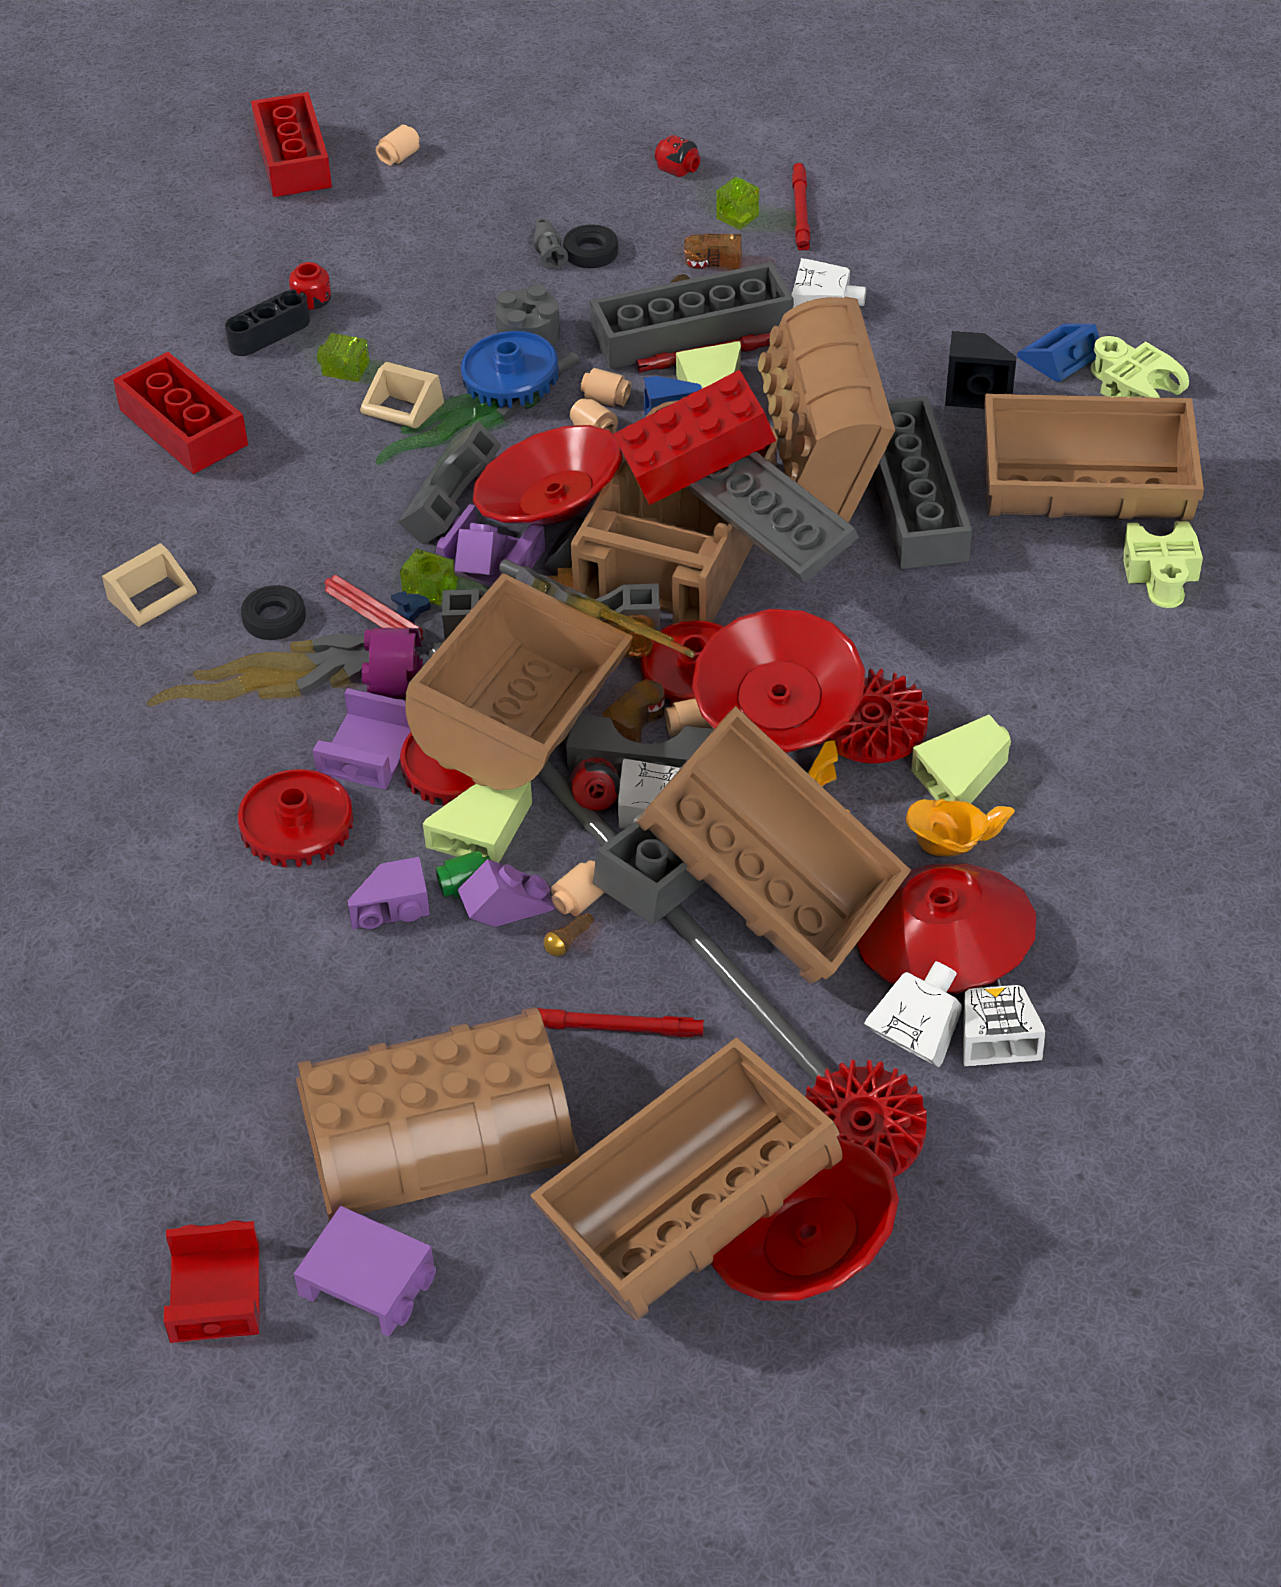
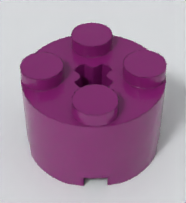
(391, 660)

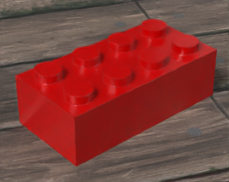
(291, 144)
(181, 412)
(695, 437)

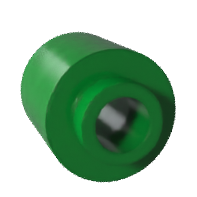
(457, 871)

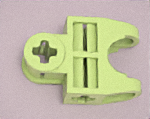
(1135, 370)
(1162, 561)

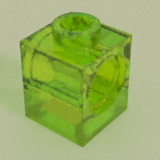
(737, 203)
(343, 357)
(428, 575)

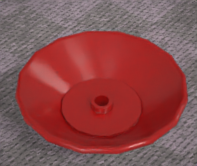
(548, 476)
(781, 655)
(951, 916)
(818, 1235)

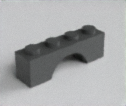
(434, 503)
(598, 738)

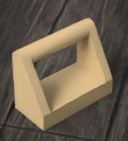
(406, 385)
(141, 574)

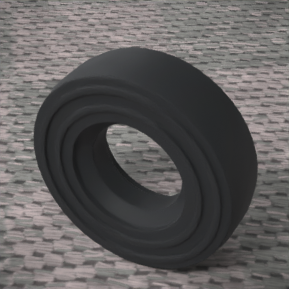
(591, 234)
(560, 553)
(273, 628)

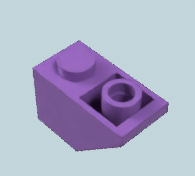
(479, 549)
(390, 895)
(504, 895)

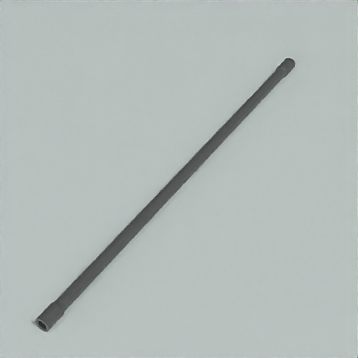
(695, 936)

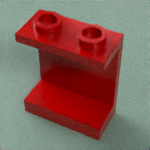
(213, 1282)

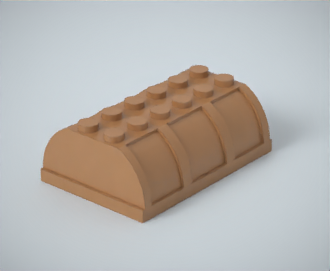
(827, 401)
(1091, 456)
(510, 684)
(775, 846)
(436, 1114)
(688, 1175)

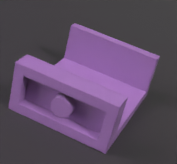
(521, 551)
(367, 742)
(367, 1268)

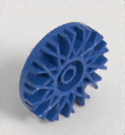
(509, 367)

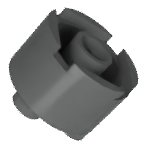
(529, 311)

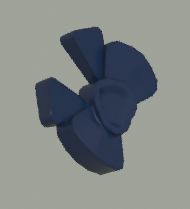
(410, 605)

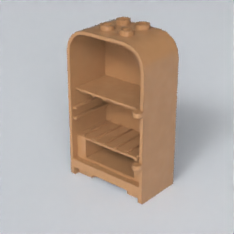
(664, 543)

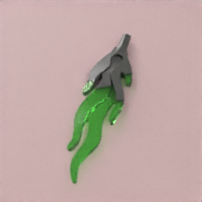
(460, 412)

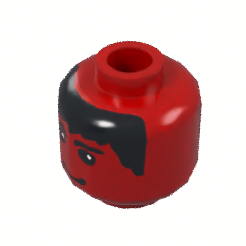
(677, 156)
(314, 282)
(594, 772)

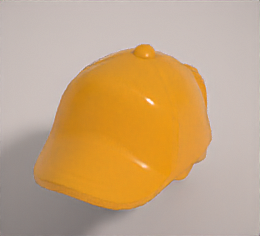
(953, 826)

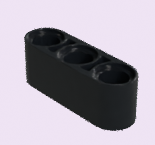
(267, 322)

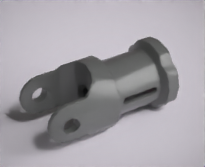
(548, 243)

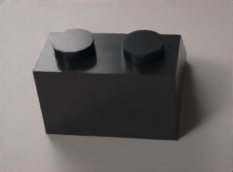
(976, 369)

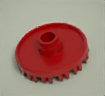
(672, 667)
(885, 723)
(429, 776)
(295, 816)
(874, 1111)

